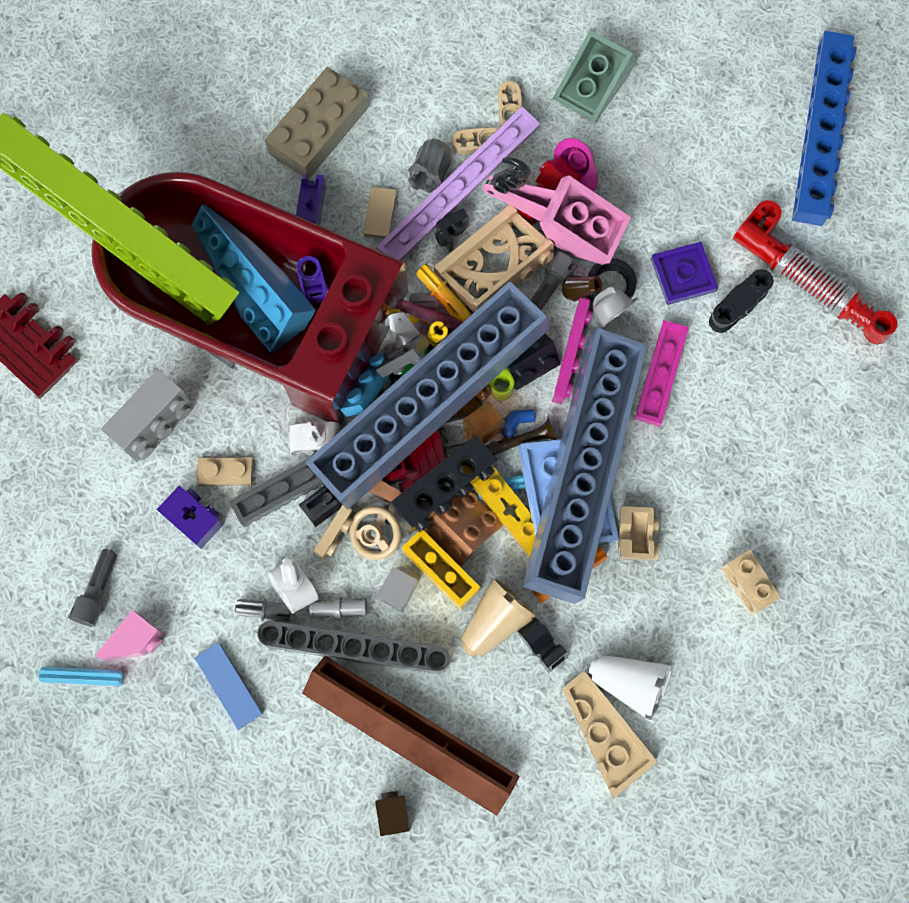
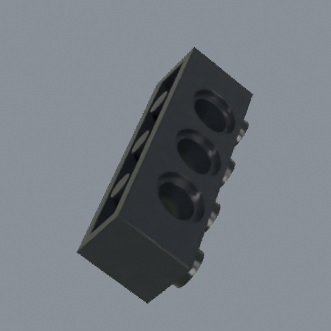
(472, 454)

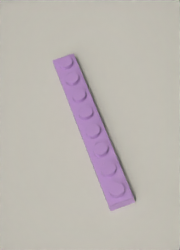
(459, 185)

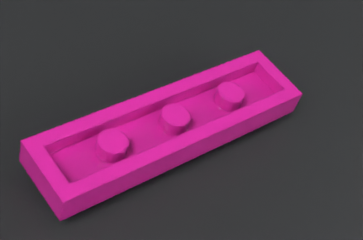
(575, 341)
(661, 373)

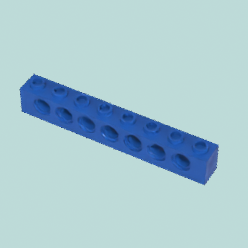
(831, 48)

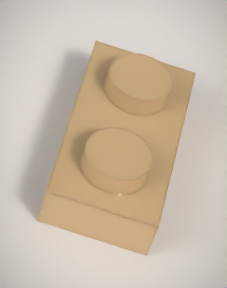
(224, 471)
(328, 543)

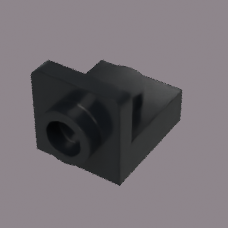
(452, 224)

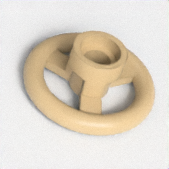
(368, 540)

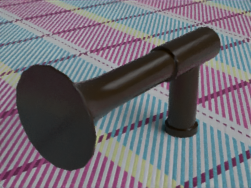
(543, 431)

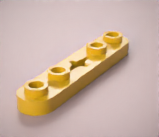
(491, 492)

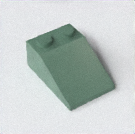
(595, 76)

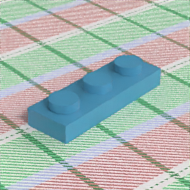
(366, 389)

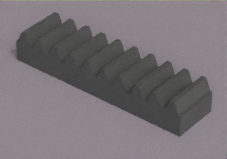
(274, 493)

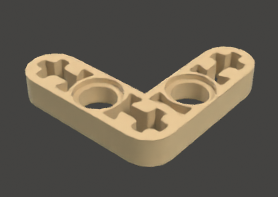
(504, 108)

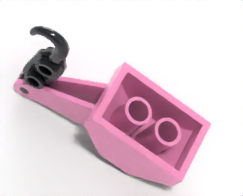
(574, 215)

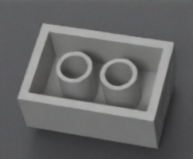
(148, 416)

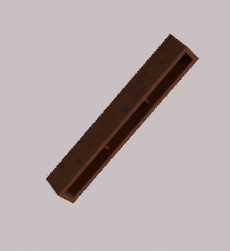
(410, 735)

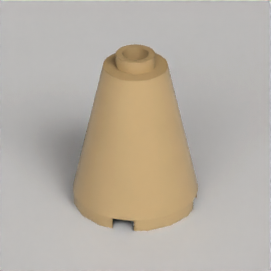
(495, 619)

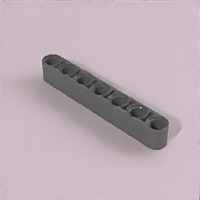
(341, 640)

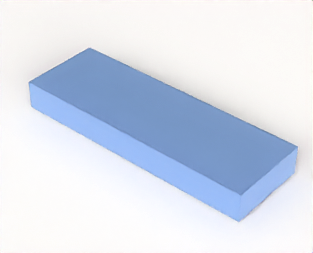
(228, 686)

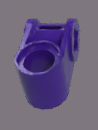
(314, 283)

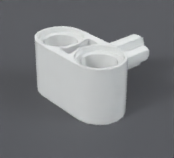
(311, 436)
(292, 585)

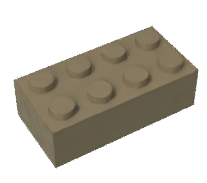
(317, 122)

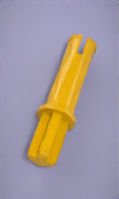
(443, 293)
(437, 333)

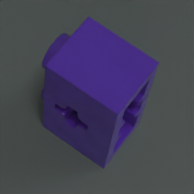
(180, 504)

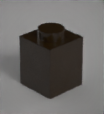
(392, 814)

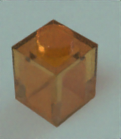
(484, 423)

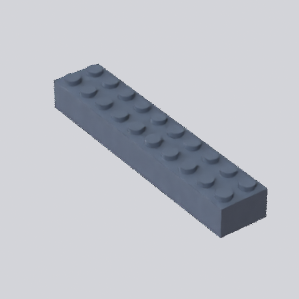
(428, 395)
(585, 467)

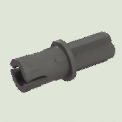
(262, 609)

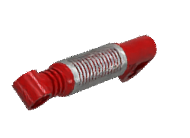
(788, 261)

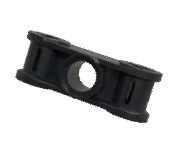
(741, 301)

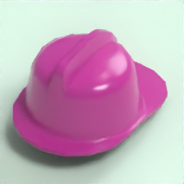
(580, 158)

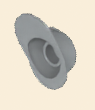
(610, 304)

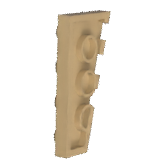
(611, 740)

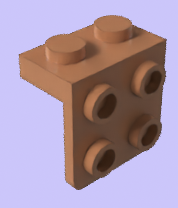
(464, 527)

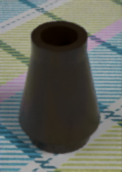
(580, 286)

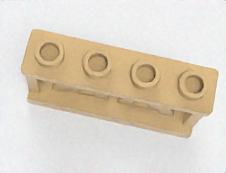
(483, 240)

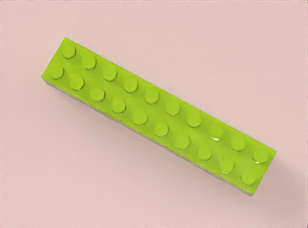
(111, 222)

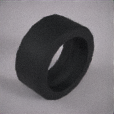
(618, 266)

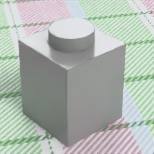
(398, 588)

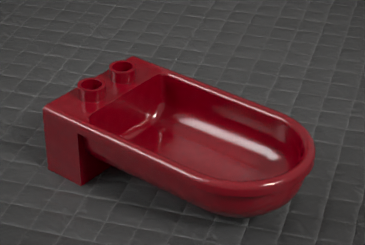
(340, 337)

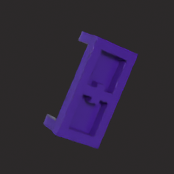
(311, 198)

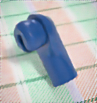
(514, 418)

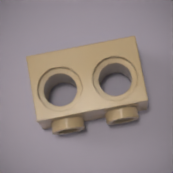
(750, 582)

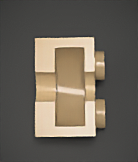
(636, 534)

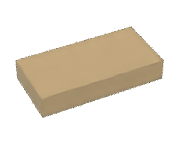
(380, 212)

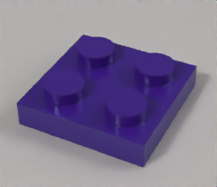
(684, 273)

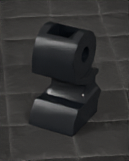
(541, 645)

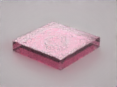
(428, 314)

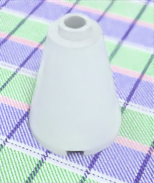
(632, 681)

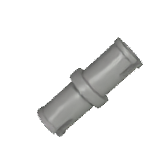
(338, 608)

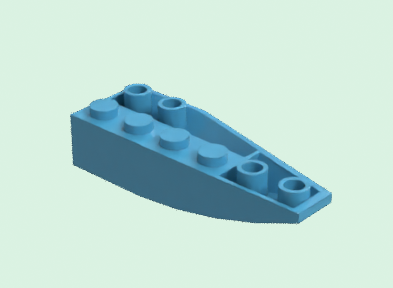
(266, 295)

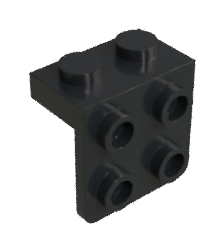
(534, 362)

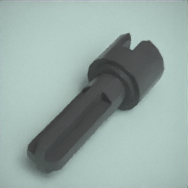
(556, 271)
(87, 606)

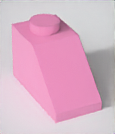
(131, 639)

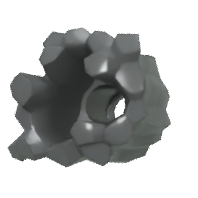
(430, 165)

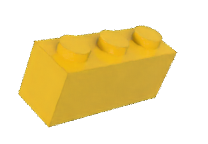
(441, 569)

